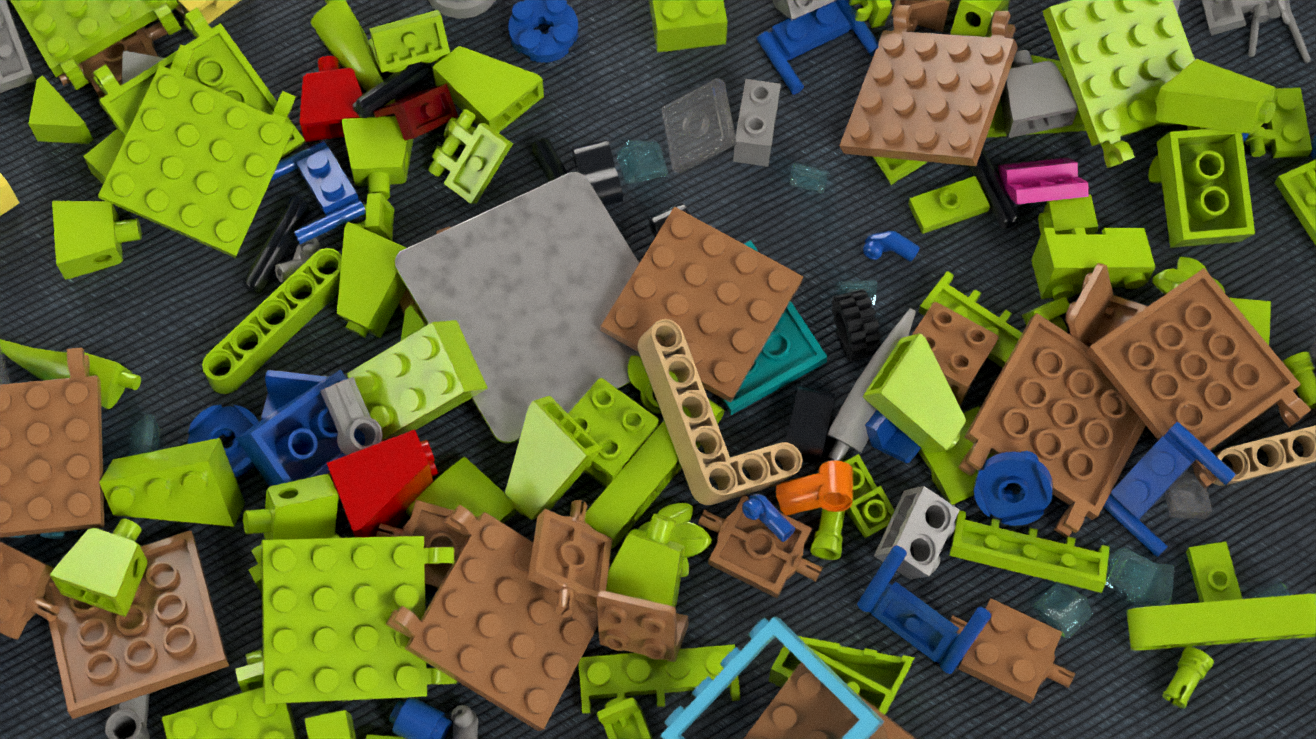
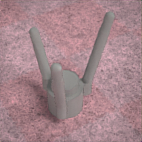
(1277, 9)

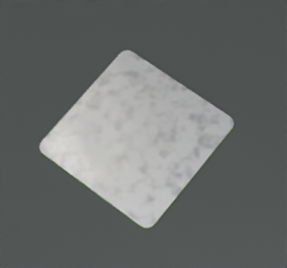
(529, 296)

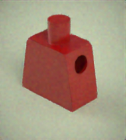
(327, 100)

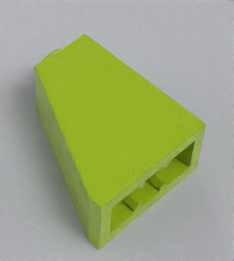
(488, 86)
(1215, 99)
(368, 281)
(917, 396)
(548, 457)

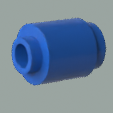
(419, 720)

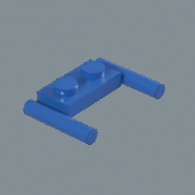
(808, 32)
(327, 185)
(1154, 476)
(916, 620)

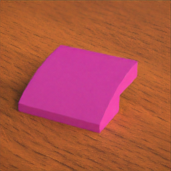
(1043, 180)

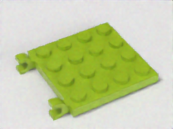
(78, 29)
(1117, 63)
(215, 64)
(198, 158)
(330, 613)

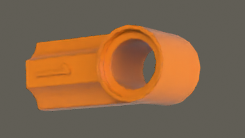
(827, 489)

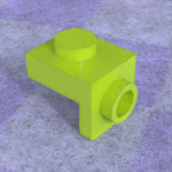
(624, 719)

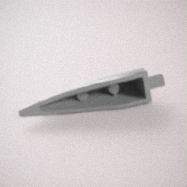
(850, 422)

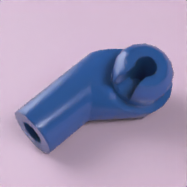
(761, 508)

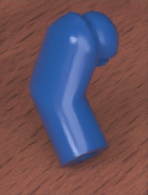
(889, 241)

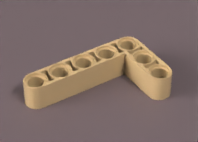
(703, 426)
(1279, 453)

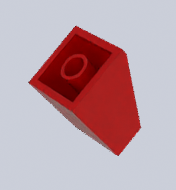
(382, 481)

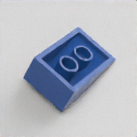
(296, 438)

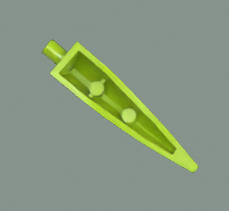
(347, 41)
(54, 365)

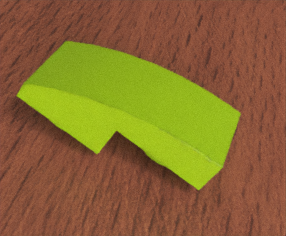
(870, 505)

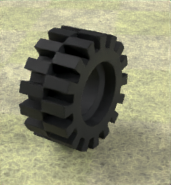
(856, 324)

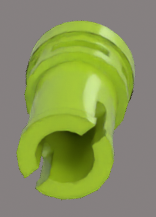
(1303, 370)
(828, 537)
(1192, 668)

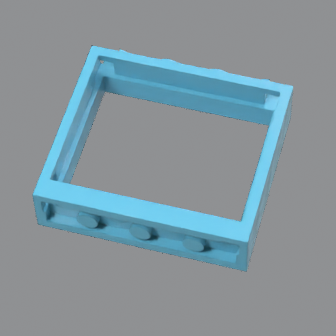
(738, 660)

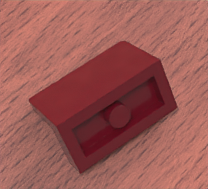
(421, 111)

